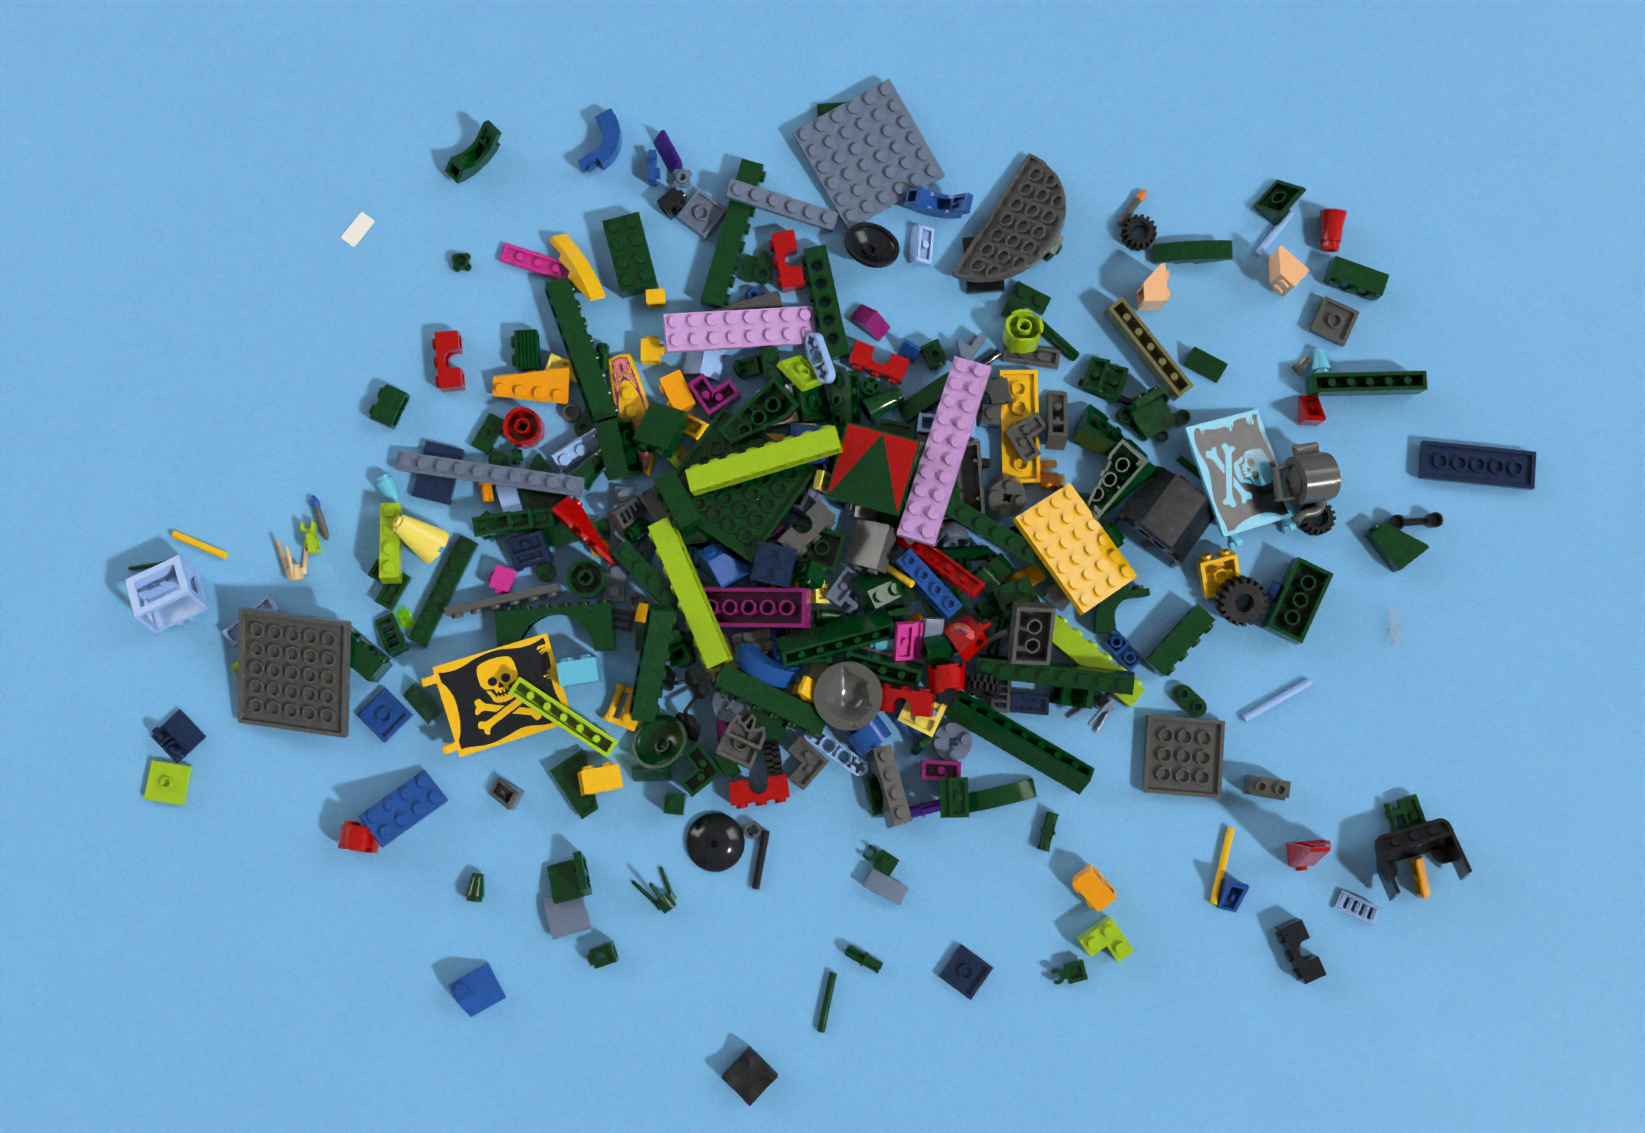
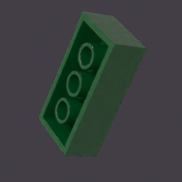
(630, 254)
(1297, 600)

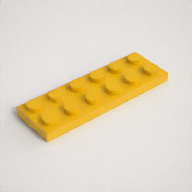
(1025, 403)

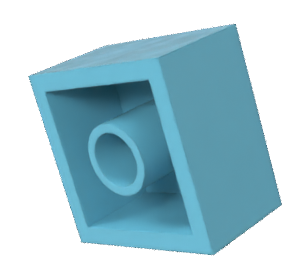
(579, 672)

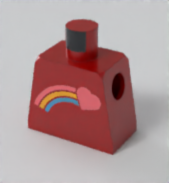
(967, 635)

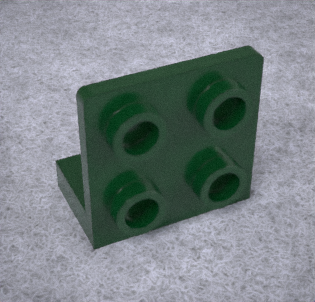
(569, 879)

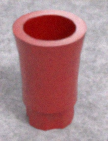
(1331, 229)

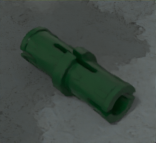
(1047, 831)

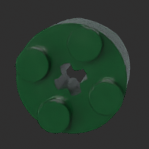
(579, 570)

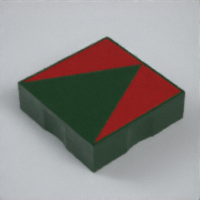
(874, 469)

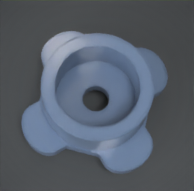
(682, 183)

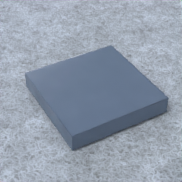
(701, 214)

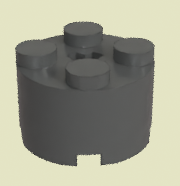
(1007, 505)

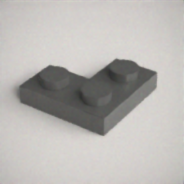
(1021, 437)
(811, 762)

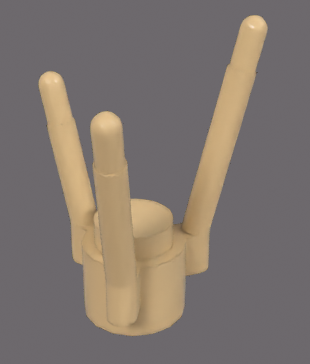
(292, 571)

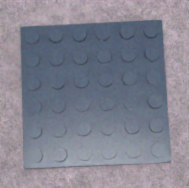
(867, 154)

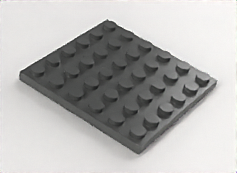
(294, 672)

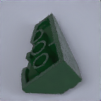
(763, 410)
(1098, 434)

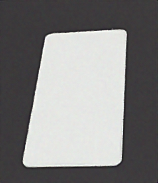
(357, 229)

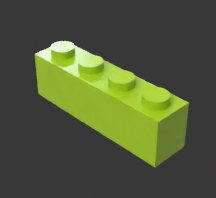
(390, 545)

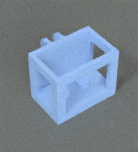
(170, 594)

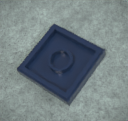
(965, 971)

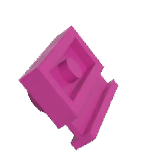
(907, 640)

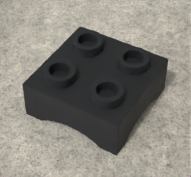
(749, 1075)

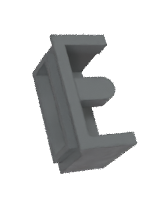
(1267, 787)

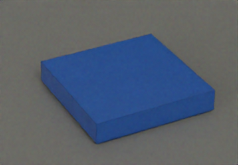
(385, 715)

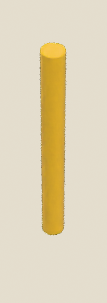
(1222, 865)

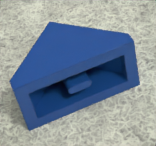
(1231, 894)

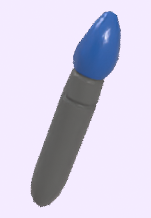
(319, 517)

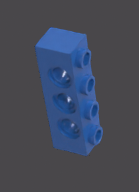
(928, 585)

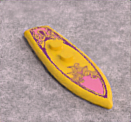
(629, 397)

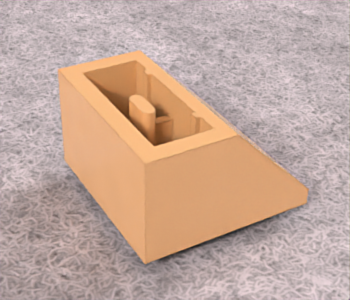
(1154, 290)

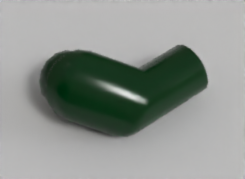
(603, 350)

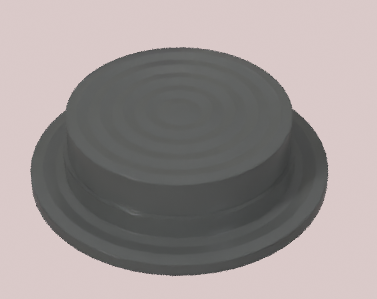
(848, 696)

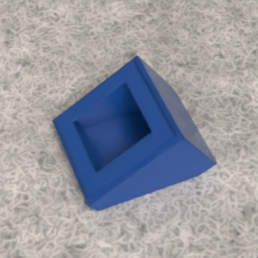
(909, 350)

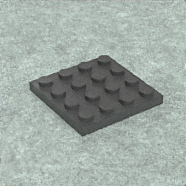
(1183, 756)

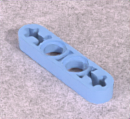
(833, 753)

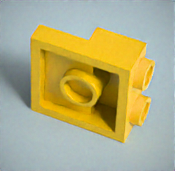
(1215, 569)

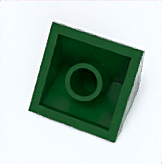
(1278, 200)

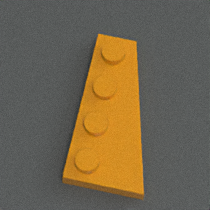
(543, 385)

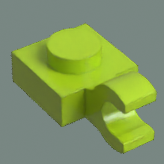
(312, 541)

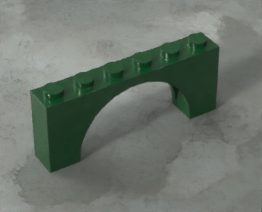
(596, 618)

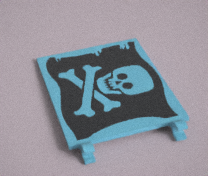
(1236, 474)

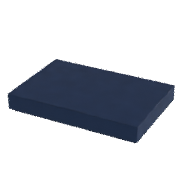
(437, 488)

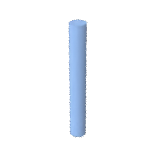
(1273, 234)

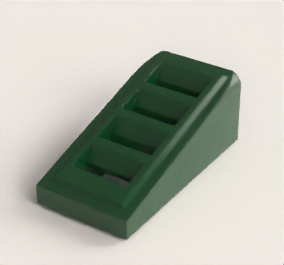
(396, 646)

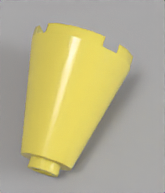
(420, 537)

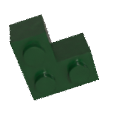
(705, 769)

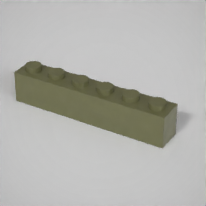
(1148, 348)

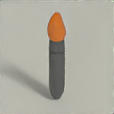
(1132, 207)

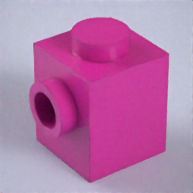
(502, 579)

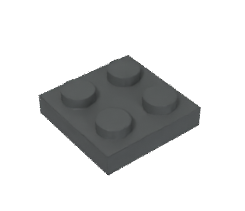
(1334, 321)

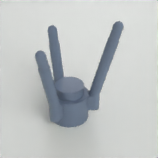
(1105, 705)

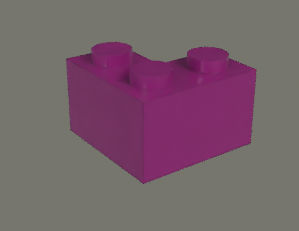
(713, 399)
(939, 769)

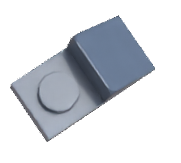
(968, 352)

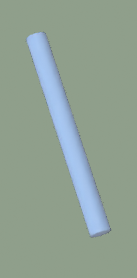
(1276, 700)

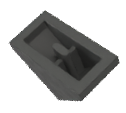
(506, 793)

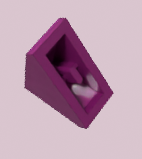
(870, 322)

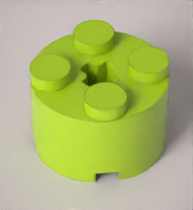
(1022, 331)

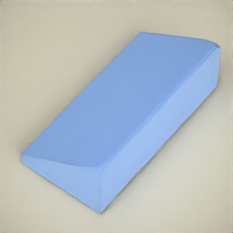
(921, 245)

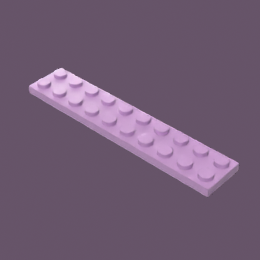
(944, 451)

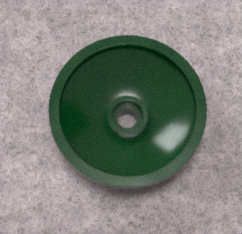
(653, 737)

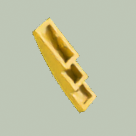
(580, 272)

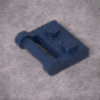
(528, 544)

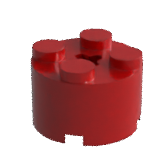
(513, 427)
(946, 676)
(357, 838)

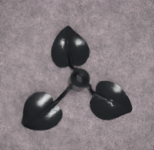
(699, 684)

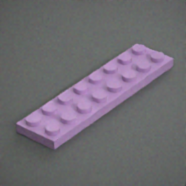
(737, 329)

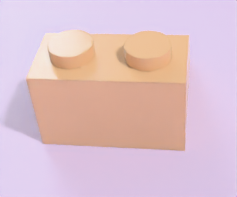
(1285, 271)

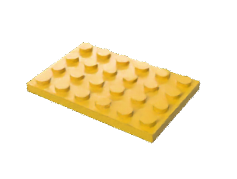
(1074, 548)

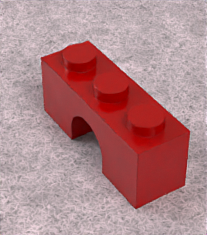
(789, 277)
(447, 345)
(862, 359)
(921, 702)
(742, 794)

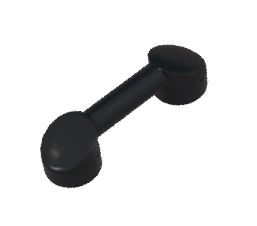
(1430, 520)

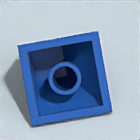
(722, 564)
(477, 990)

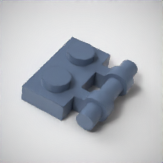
(842, 589)

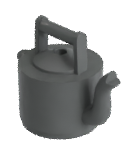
(1307, 479)

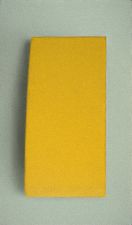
(806, 689)

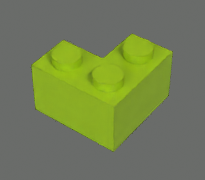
(1102, 935)

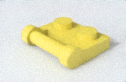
(923, 724)

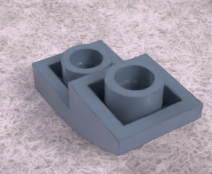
(933, 626)
(885, 886)

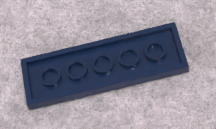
(1477, 465)

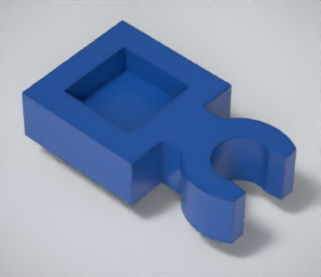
(653, 172)

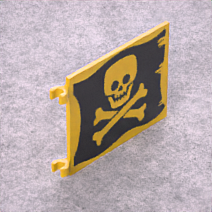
(478, 695)

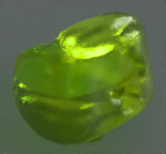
(405, 618)

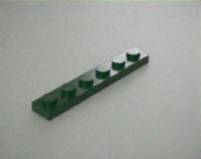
(443, 591)

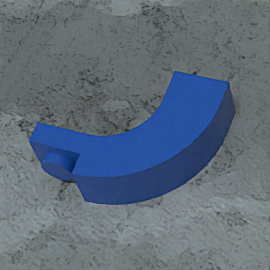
(610, 145)
(938, 205)
(763, 668)

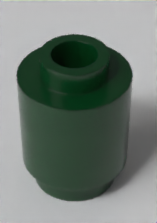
(636, 530)
(1114, 533)

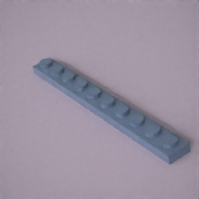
(490, 474)

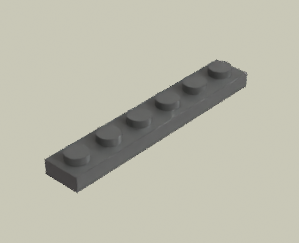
(495, 603)

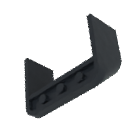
(1431, 836)

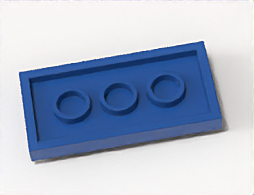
(403, 808)

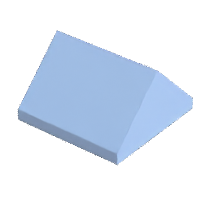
(705, 362)

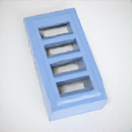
(1374, 912)

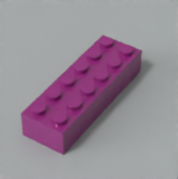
(761, 607)

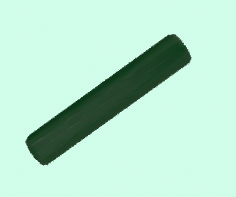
(1060, 342)

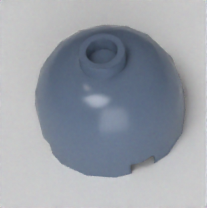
(952, 535)

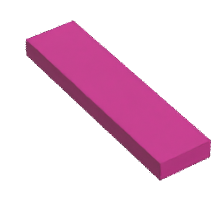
(533, 262)

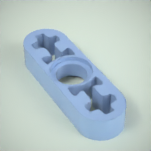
(824, 370)

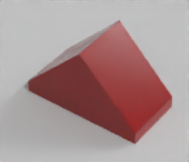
(1310, 411)

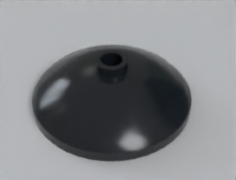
(871, 245)
(720, 828)

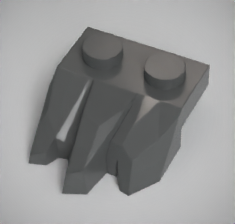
(741, 741)

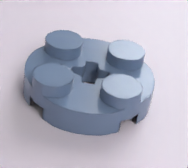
(941, 741)

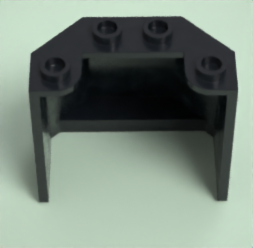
(1168, 513)

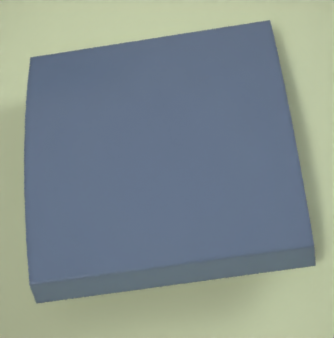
(566, 917)

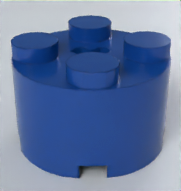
(868, 736)

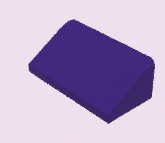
(667, 152)

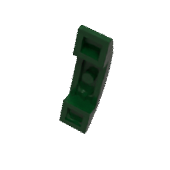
(562, 535)
(1001, 795)

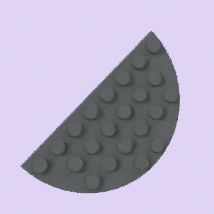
(1019, 226)

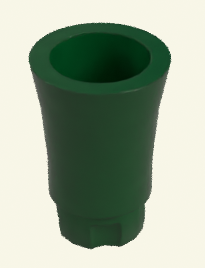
(881, 403)
(589, 469)

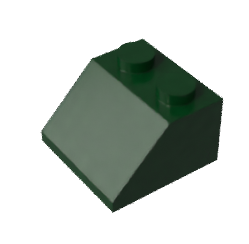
(876, 590)

